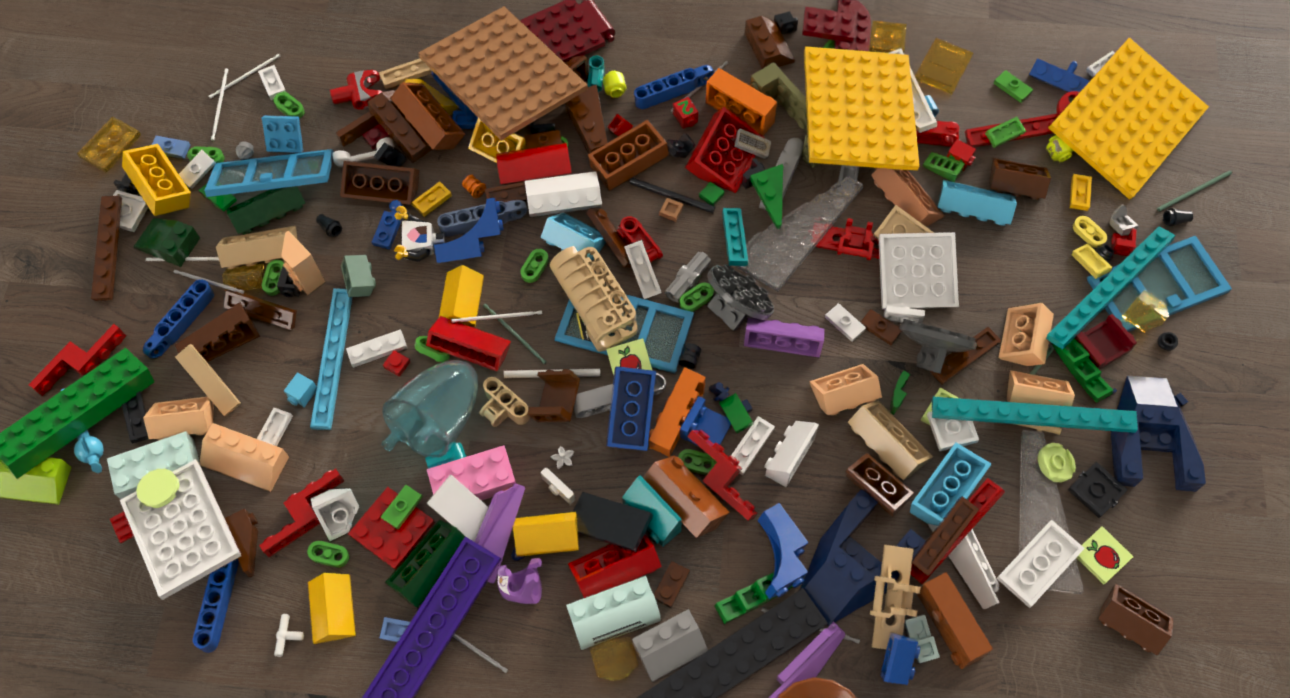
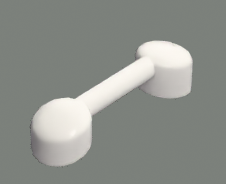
(340, 156)

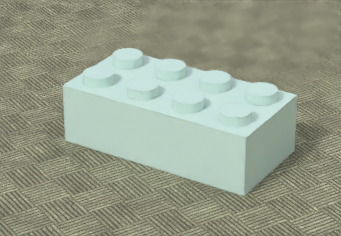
(130, 467)

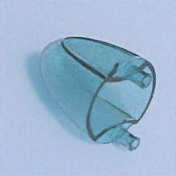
(432, 408)

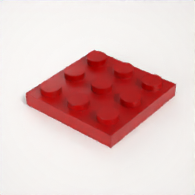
(383, 539)

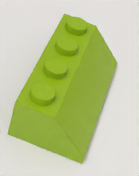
(41, 484)

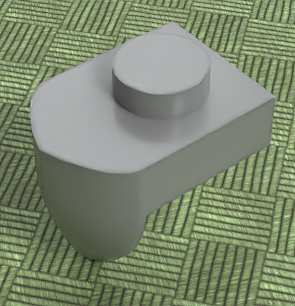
(1121, 221)

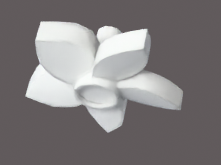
(563, 457)

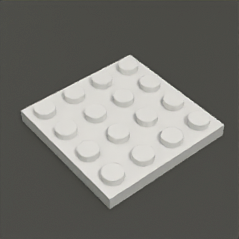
(918, 270)

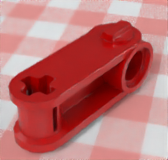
(944, 134)
(636, 234)

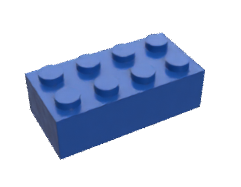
(631, 408)

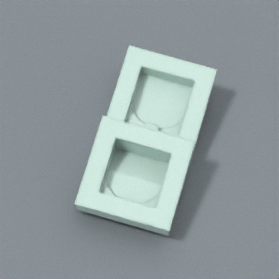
(918, 629)

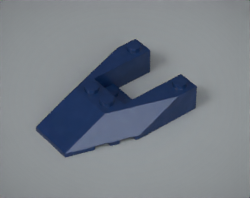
(1159, 429)
(843, 570)

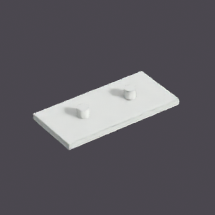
(459, 507)

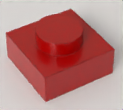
(396, 363)

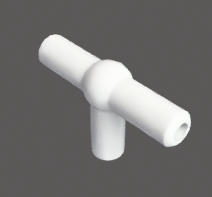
(283, 635)

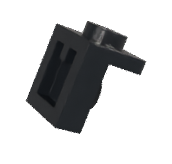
(786, 22)
(681, 147)
(390, 155)
(756, 167)
(126, 185)
(286, 285)

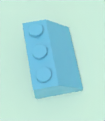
(567, 231)

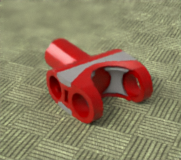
(357, 89)

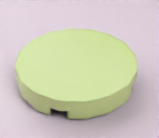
(1056, 462)
(157, 488)

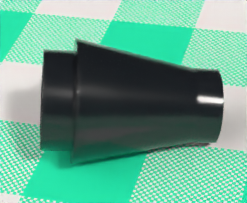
(1175, 216)
(330, 226)

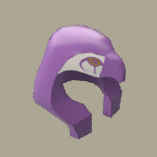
(521, 586)

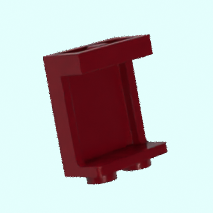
(1106, 341)

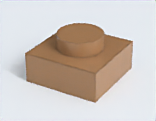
(671, 209)

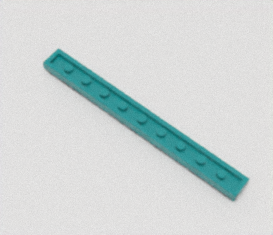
(1110, 287)
(1034, 414)

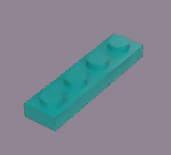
(735, 237)

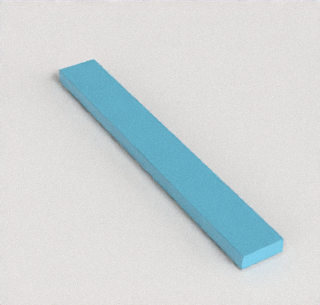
(331, 361)

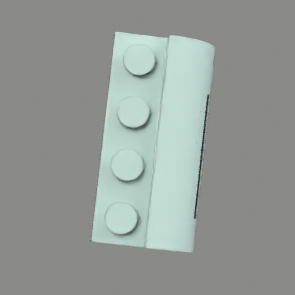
(613, 612)

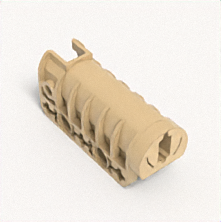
(591, 296)

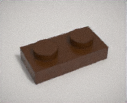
(671, 584)

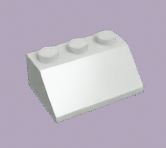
(791, 451)

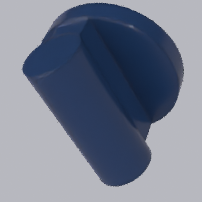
(719, 391)

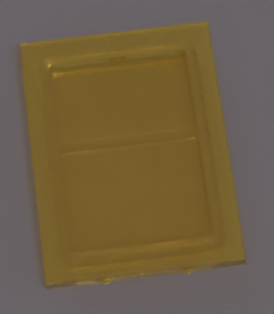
(944, 65)

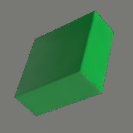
(711, 194)

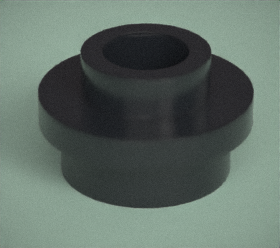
(1105, 251)
(1171, 338)

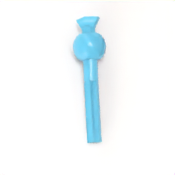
(89, 450)

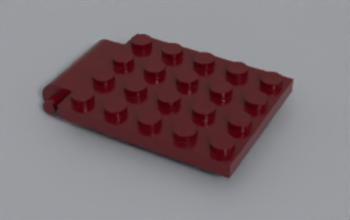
(571, 28)

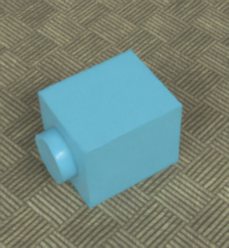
(300, 390)

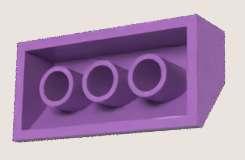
(784, 337)

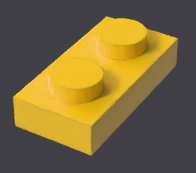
(1080, 192)
(431, 199)

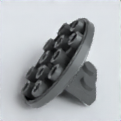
(736, 297)
(935, 343)

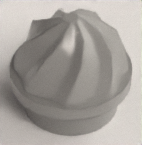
(244, 150)

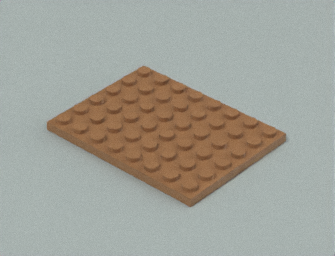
(503, 72)

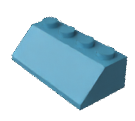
(976, 202)
(953, 478)

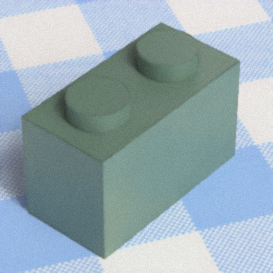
(357, 275)

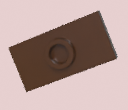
(543, 139)
(881, 327)

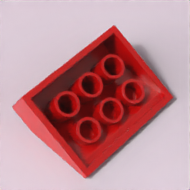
(715, 155)

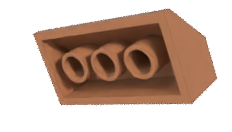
(907, 194)

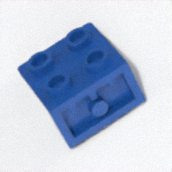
(707, 420)

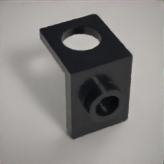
(540, 128)

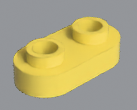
(1090, 232)

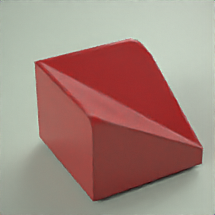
(619, 125)

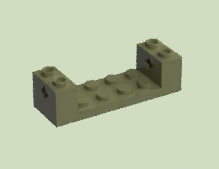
(777, 85)

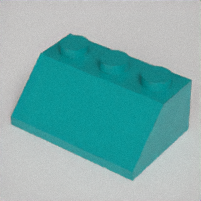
(665, 522)

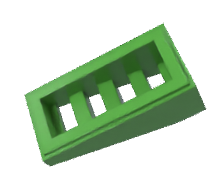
(947, 173)

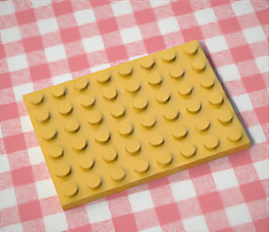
(860, 109)
(1128, 118)

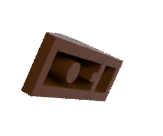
(245, 536)

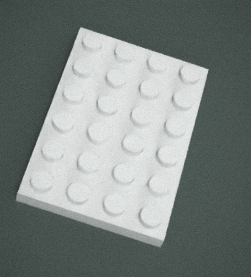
(184, 536)

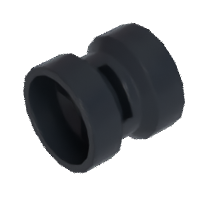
(689, 356)

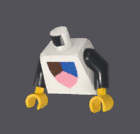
(417, 237)

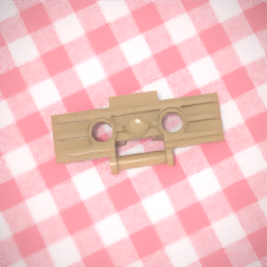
(898, 595)

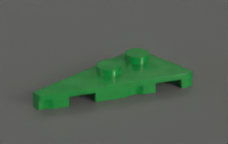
(770, 190)

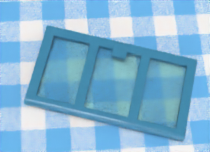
(269, 173)
(1178, 277)
(659, 325)

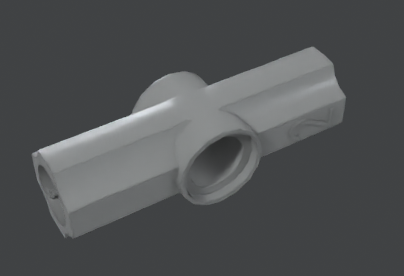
(688, 276)

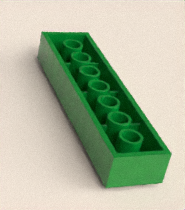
(72, 412)

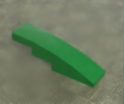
(1083, 370)
(745, 600)

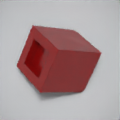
(1124, 244)

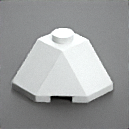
(335, 511)

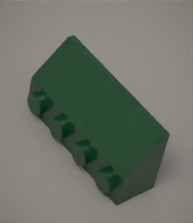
(264, 207)
(425, 563)

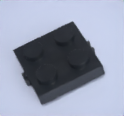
(1097, 489)

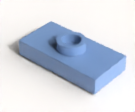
(172, 147)

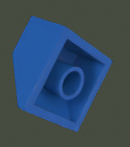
(899, 659)

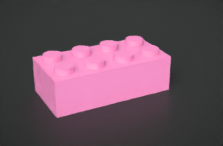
(480, 473)

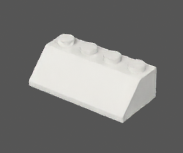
(563, 194)

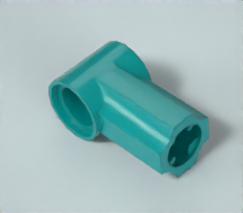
(596, 73)
(455, 452)

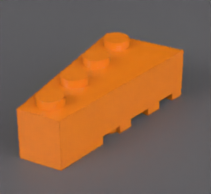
(677, 407)

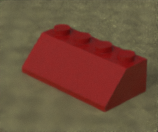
(613, 567)

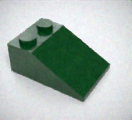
(168, 240)

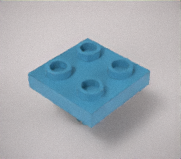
(282, 134)

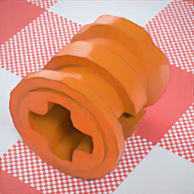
(474, 186)

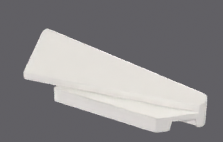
(975, 569)

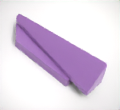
(499, 522)
(811, 659)

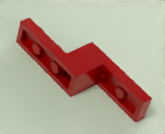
(77, 359)
(723, 474)
(302, 513)

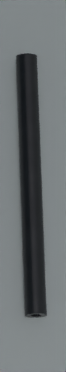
(670, 194)

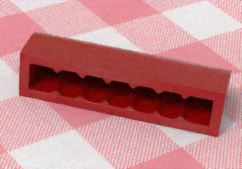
(533, 163)
(468, 343)

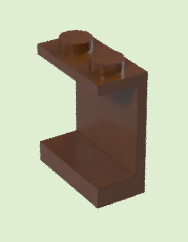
(557, 396)

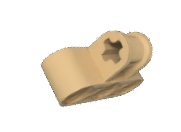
(496, 410)

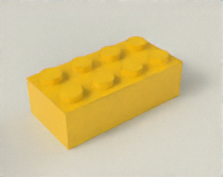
(156, 179)

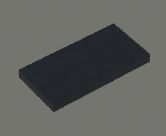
(611, 521)

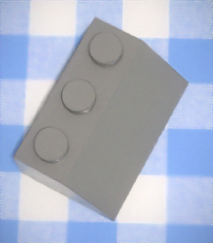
(670, 645)

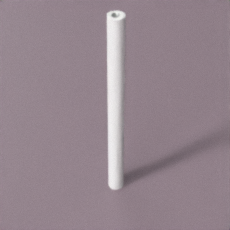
(533, 373)

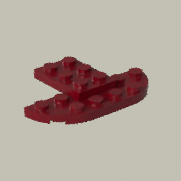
(847, 25)

